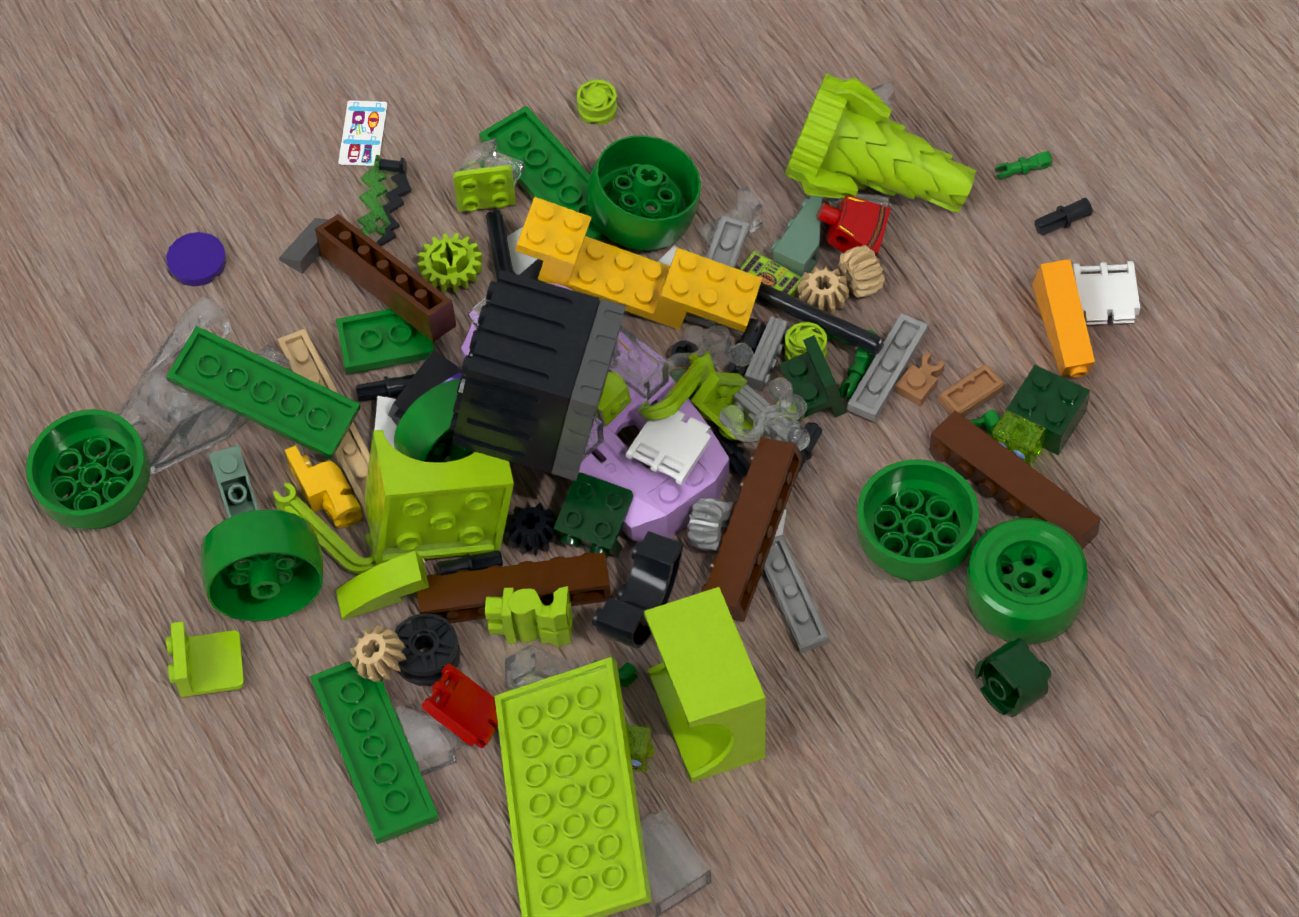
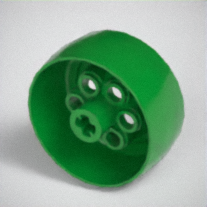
(650, 170)
(426, 424)
(265, 584)
(1021, 610)

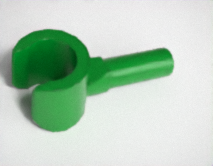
(988, 420)
(626, 674)

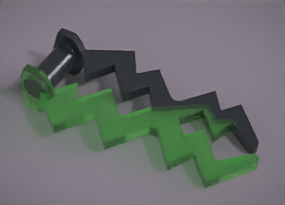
(372, 179)

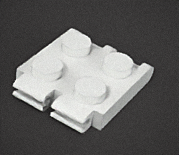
(1107, 293)
(671, 445)

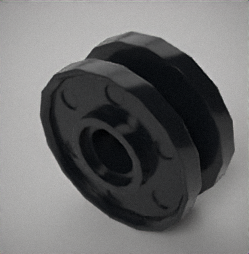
(427, 631)

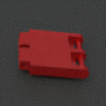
(463, 707)

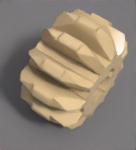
(861, 271)
(824, 289)
(377, 654)

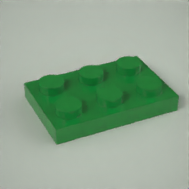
(380, 341)

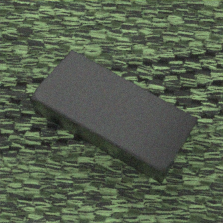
(304, 248)

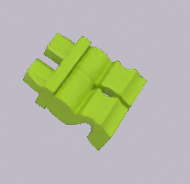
(526, 618)

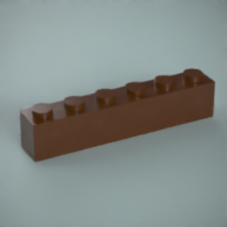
(386, 277)
(1009, 478)
(754, 524)
(464, 593)

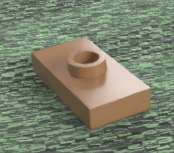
(972, 391)

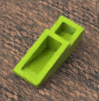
(382, 585)

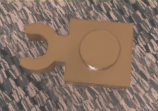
(919, 382)

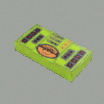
(772, 273)

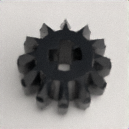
(531, 528)

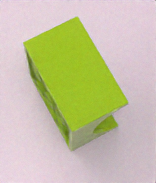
(433, 505)
(707, 685)

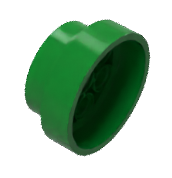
(77, 441)
(932, 491)

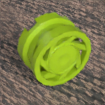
(597, 103)
(794, 339)

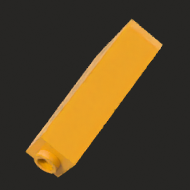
(1063, 318)

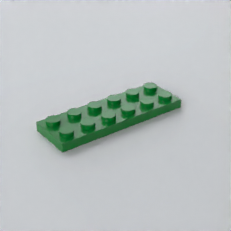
(549, 167)
(263, 392)
(374, 752)

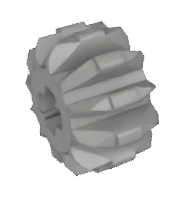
(708, 522)

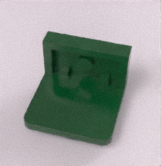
(594, 515)

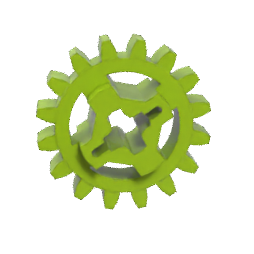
(464, 258)

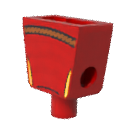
(854, 223)

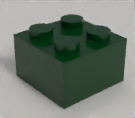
(1051, 404)

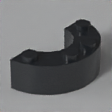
(648, 587)

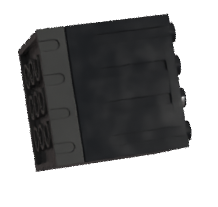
(535, 374)

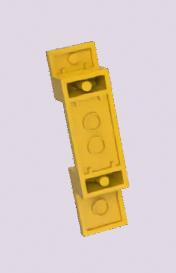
(625, 278)

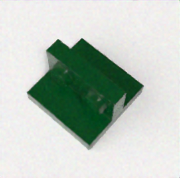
(813, 380)

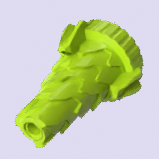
(856, 145)

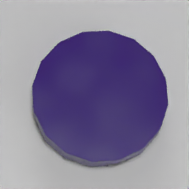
(196, 258)

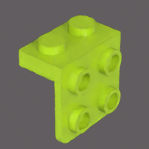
(484, 188)
(714, 394)
(204, 661)

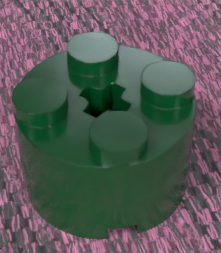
(1013, 678)

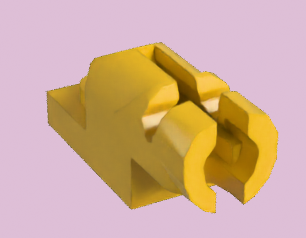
(324, 488)

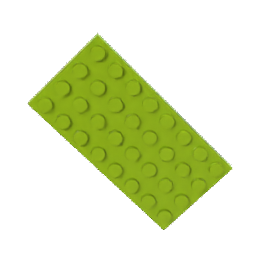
(572, 795)

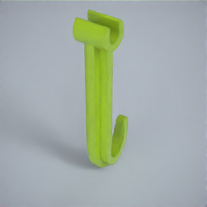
(681, 390)
(327, 537)

